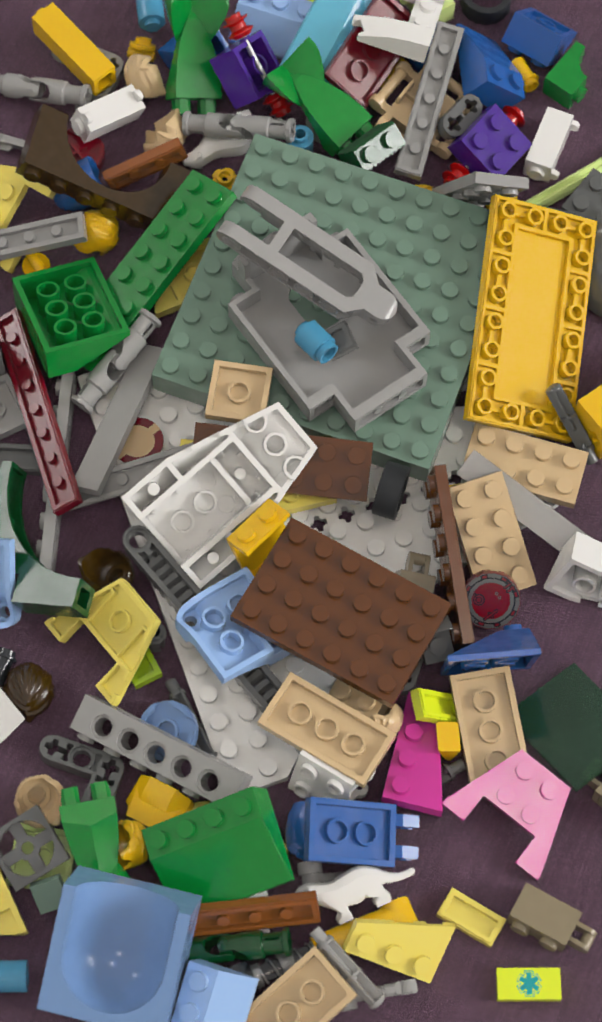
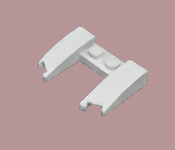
(401, 37)

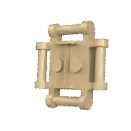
(402, 107)

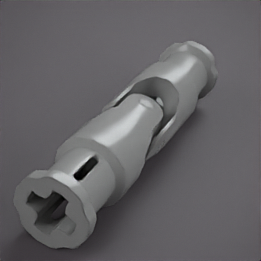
(61, 92)
(242, 126)
(118, 357)

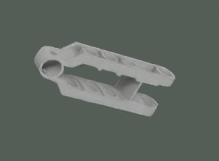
(369, 302)

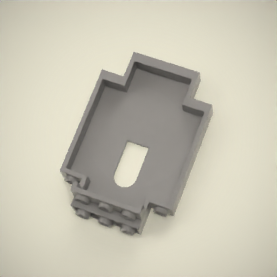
(357, 384)

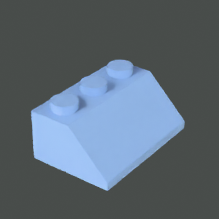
(276, 19)
(214, 994)

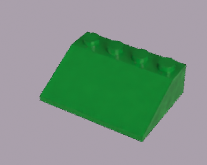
(69, 314)
(221, 848)

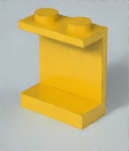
(258, 535)

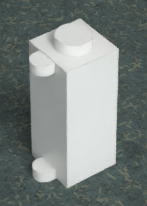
(108, 113)
(549, 144)

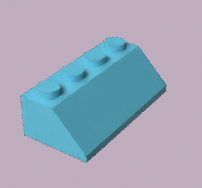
(328, 26)

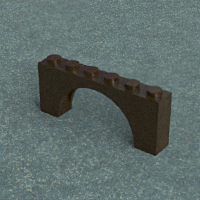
(50, 162)

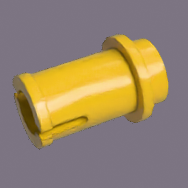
(530, 79)

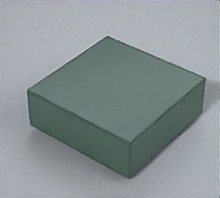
(47, 893)

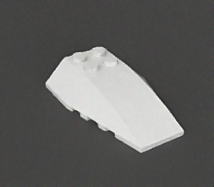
(216, 485)

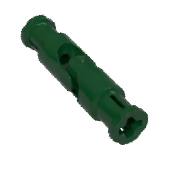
(242, 946)

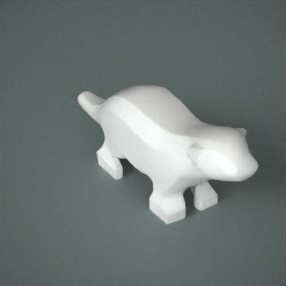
(214, 148)
(353, 887)

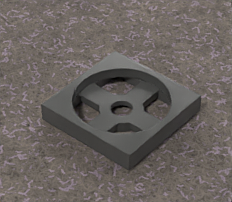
(59, 856)

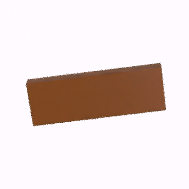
(144, 164)

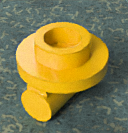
(142, 46)
(35, 262)

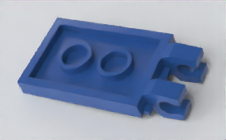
(355, 833)

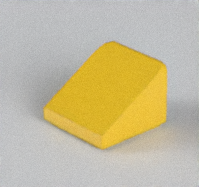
(448, 739)

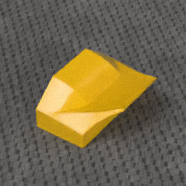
(155, 802)

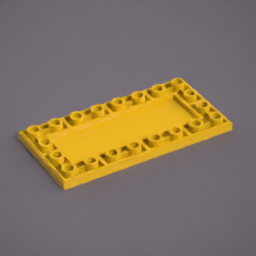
(529, 317)

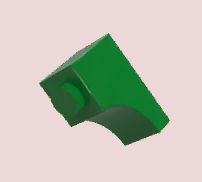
(566, 81)

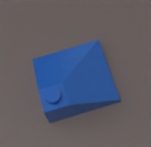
(503, 648)

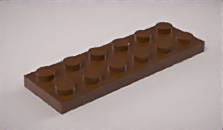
(334, 471)
(447, 549)

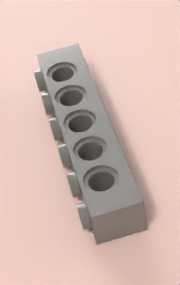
(96, 711)

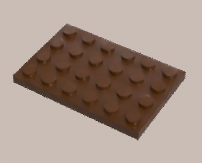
(341, 612)

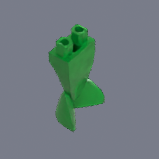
(191, 72)
(329, 110)
(92, 828)

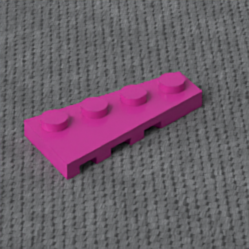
(415, 767)

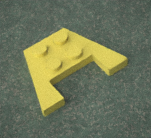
(12, 191)
(123, 628)

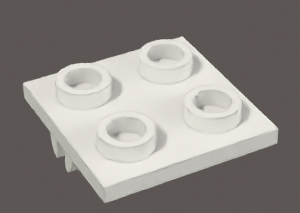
(317, 779)

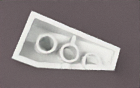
(578, 570)

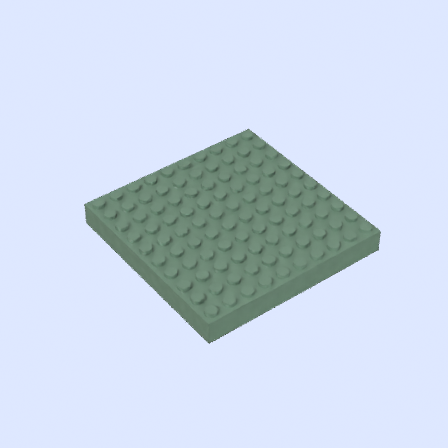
(418, 239)

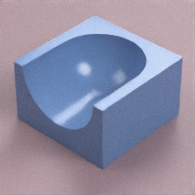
(118, 949)

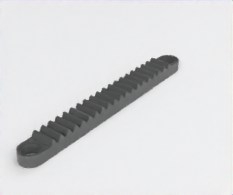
(179, 588)

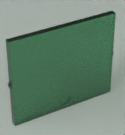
(566, 725)

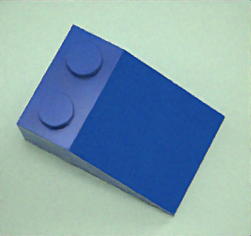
(488, 71)

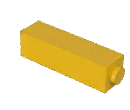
(73, 48)

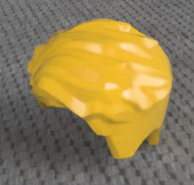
(101, 233)
(131, 844)

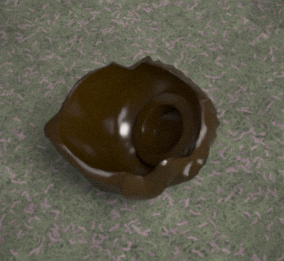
(104, 567)
(29, 689)

